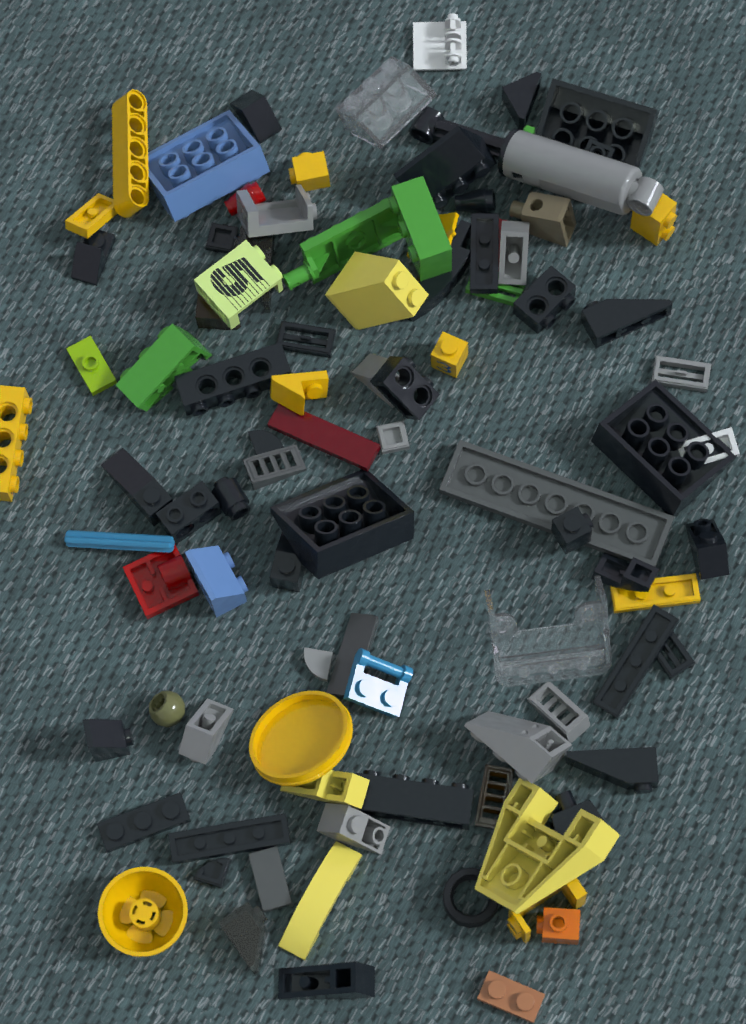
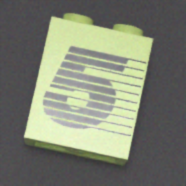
(237, 282)

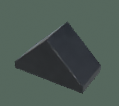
(520, 97)
(256, 115)

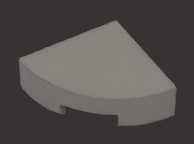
(318, 662)

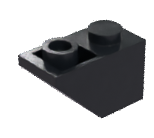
(708, 549)

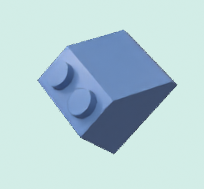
(216, 578)

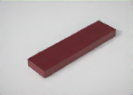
(325, 437)

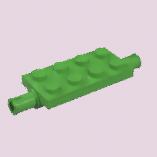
(331, 250)

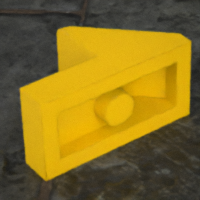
(295, 388)

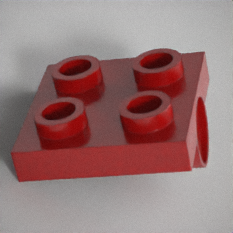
(160, 582)

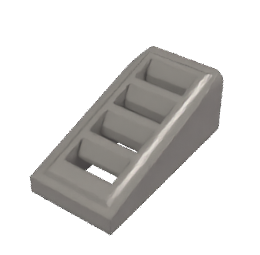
(570, 726)

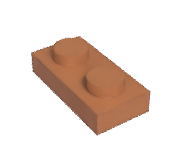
(511, 997)

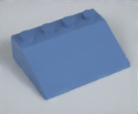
(204, 165)

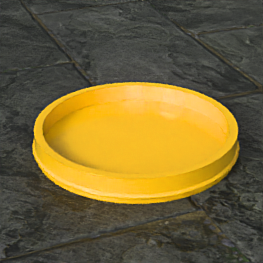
(300, 738)

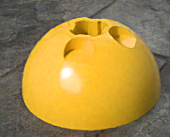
(135, 897)

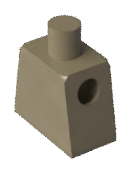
(548, 215)

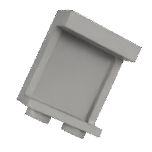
(276, 216)

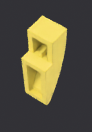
(334, 788)

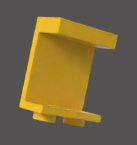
(573, 892)

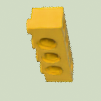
(12, 401)

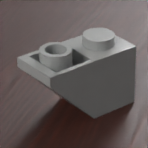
(353, 827)

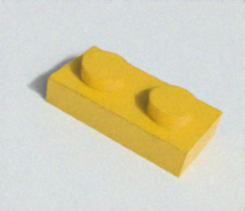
(91, 216)

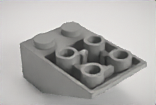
(524, 744)

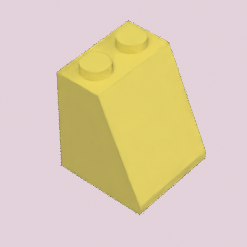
(375, 291)

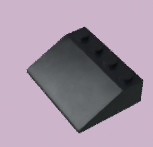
(577, 114)
(645, 443)
(344, 522)

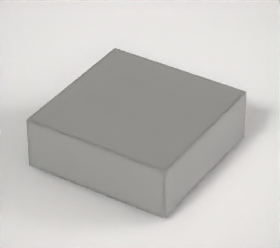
(392, 437)

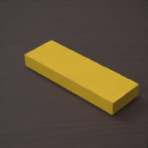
(663, 593)

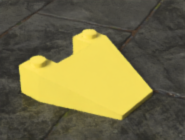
(532, 860)

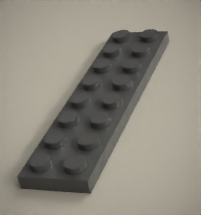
(538, 496)

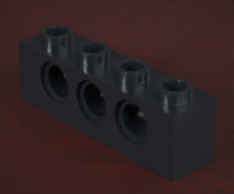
(219, 374)

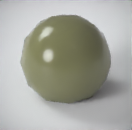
(167, 708)

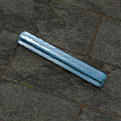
(119, 541)

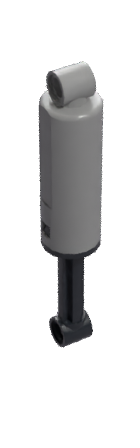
(556, 167)

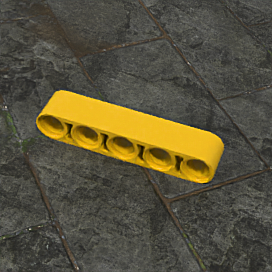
(130, 153)

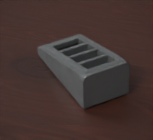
(271, 456)

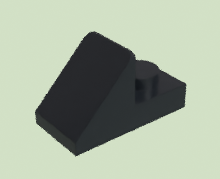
(92, 256)

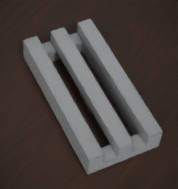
(677, 383)

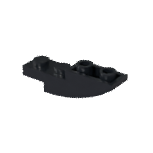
(441, 285)

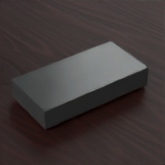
(270, 879)

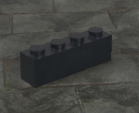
(417, 801)

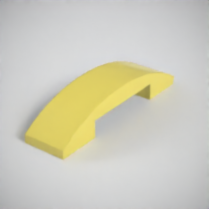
(319, 900)

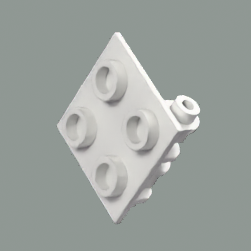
(440, 45)

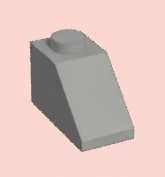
(513, 252)
(205, 731)

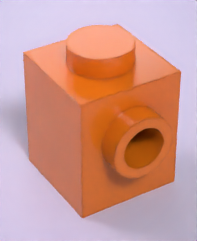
(559, 925)

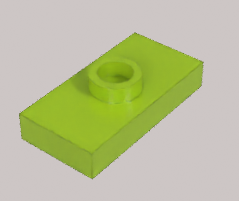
(91, 365)

